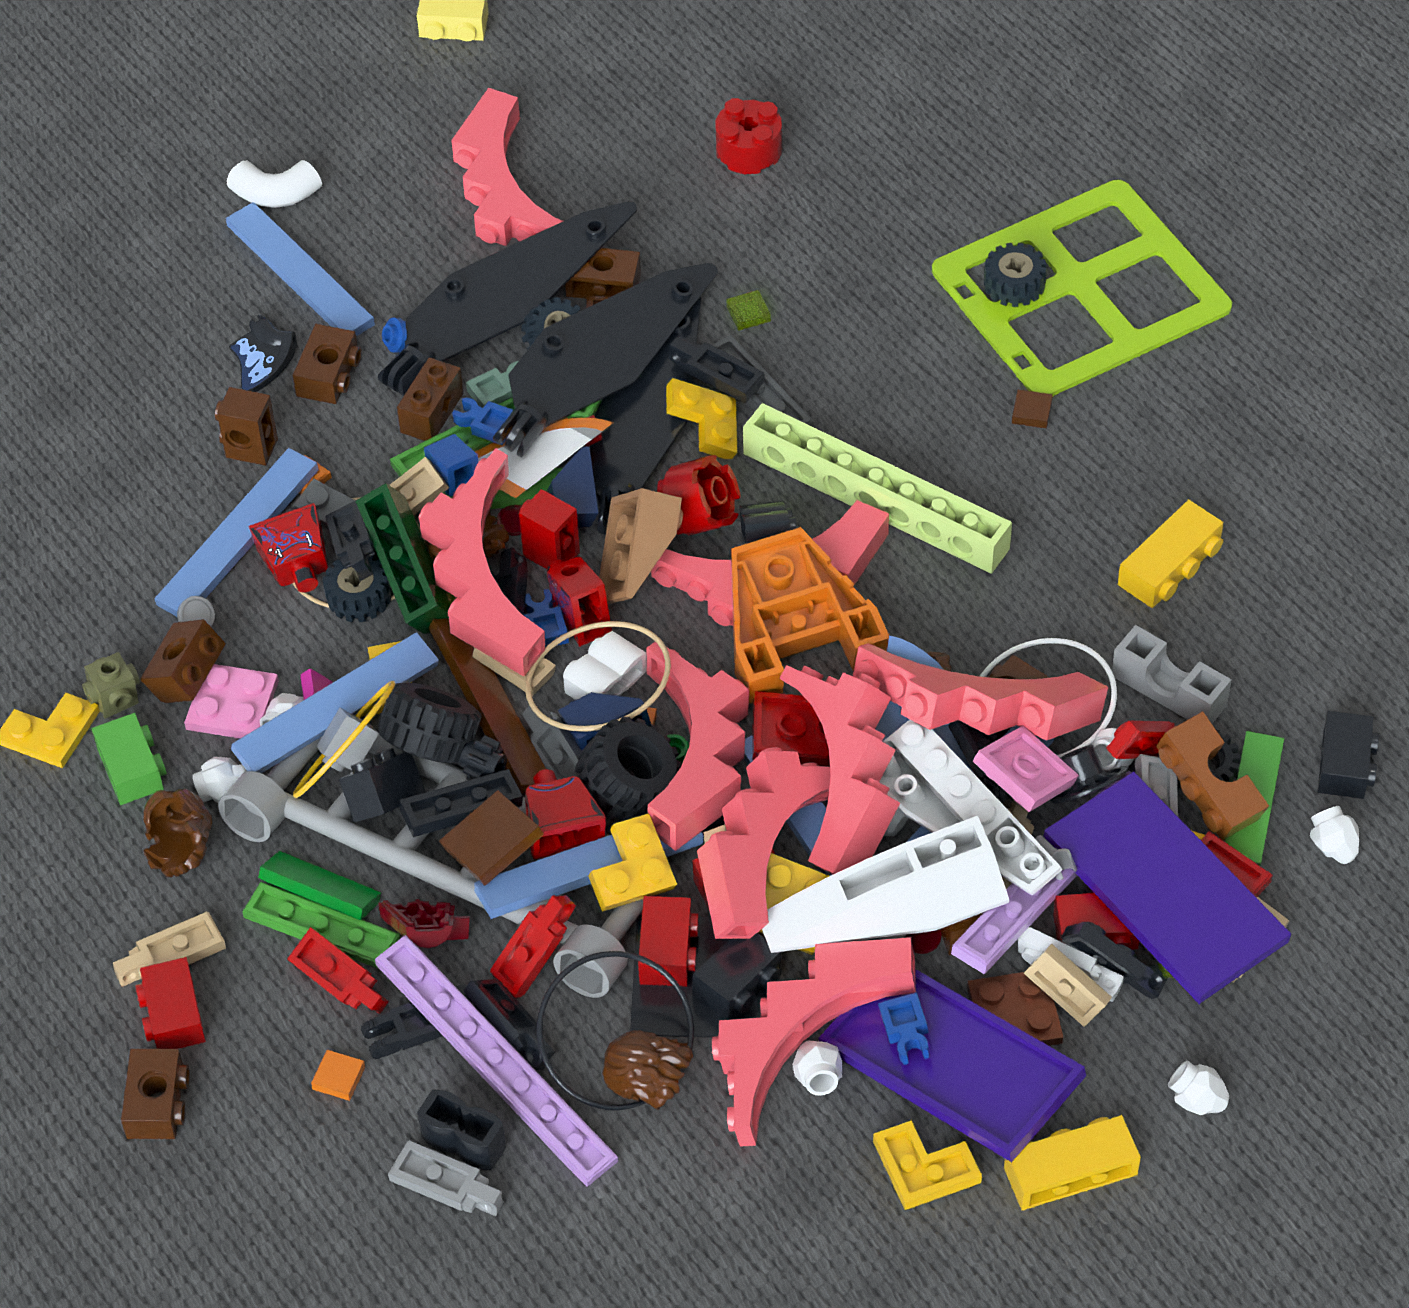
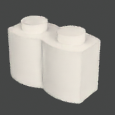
(607, 668)

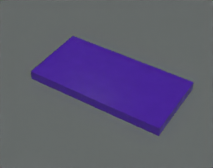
(1167, 887)
(979, 1070)

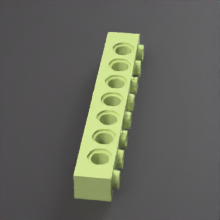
(856, 475)

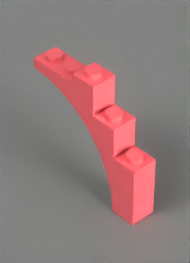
(488, 183)
(848, 543)
(481, 610)
(988, 704)
(717, 743)
(857, 801)
(737, 859)
(838, 981)

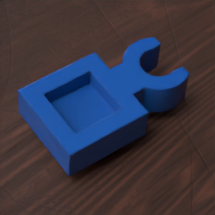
(483, 421)
(546, 617)
(905, 1024)

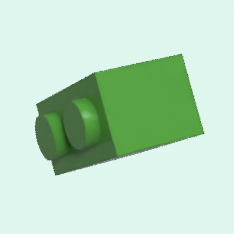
(128, 758)

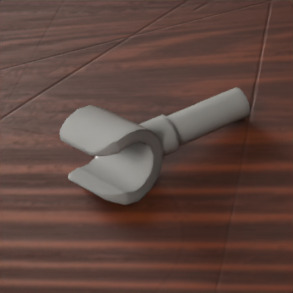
(1061, 856)

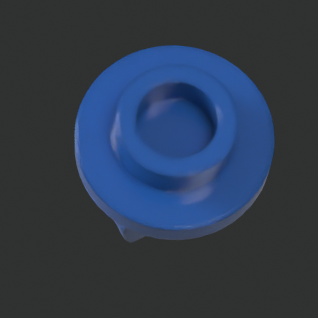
(394, 334)

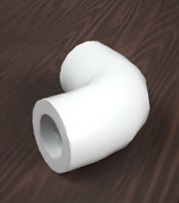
(274, 189)

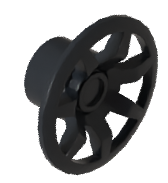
(1090, 771)

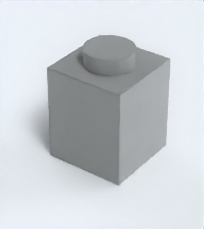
(338, 732)

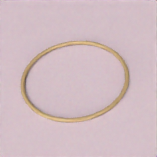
(588, 627)

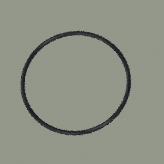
(617, 1107)

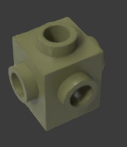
(111, 684)

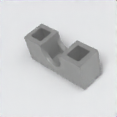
(1144, 666)

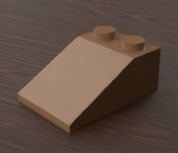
(636, 537)

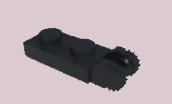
(410, 1026)

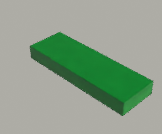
(319, 885)

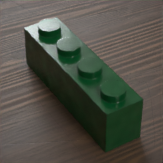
(403, 557)

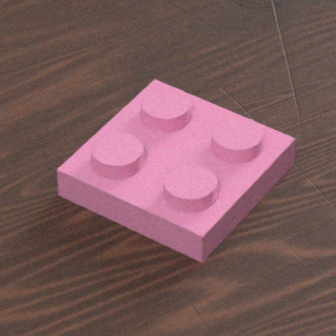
(231, 701)
(1025, 768)

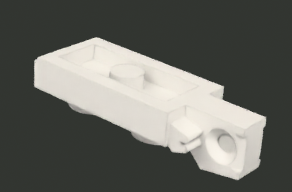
(1033, 943)

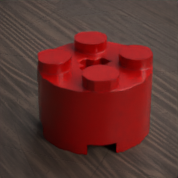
(748, 135)
(706, 494)

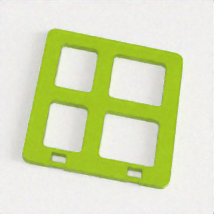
(1080, 281)

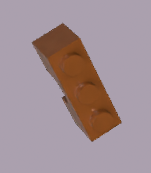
(1224, 805)

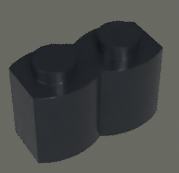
(765, 520)
(460, 1129)

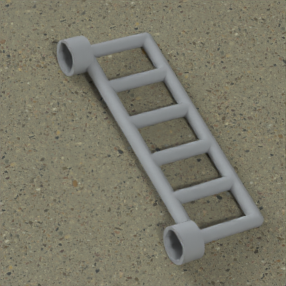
(259, 805)

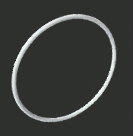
(1078, 645)

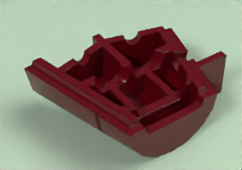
(425, 923)

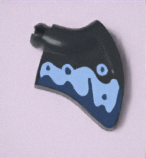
(263, 353)

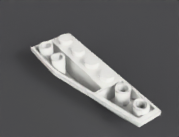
(943, 791)
(895, 892)

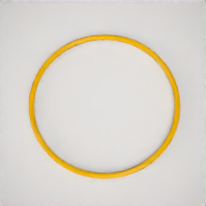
(385, 691)

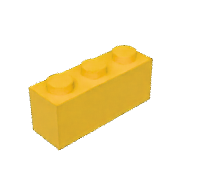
(1171, 554)
(1073, 1162)

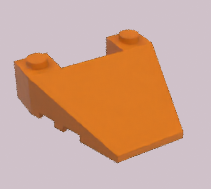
(792, 602)

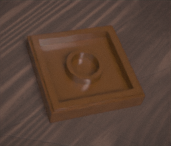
(491, 837)

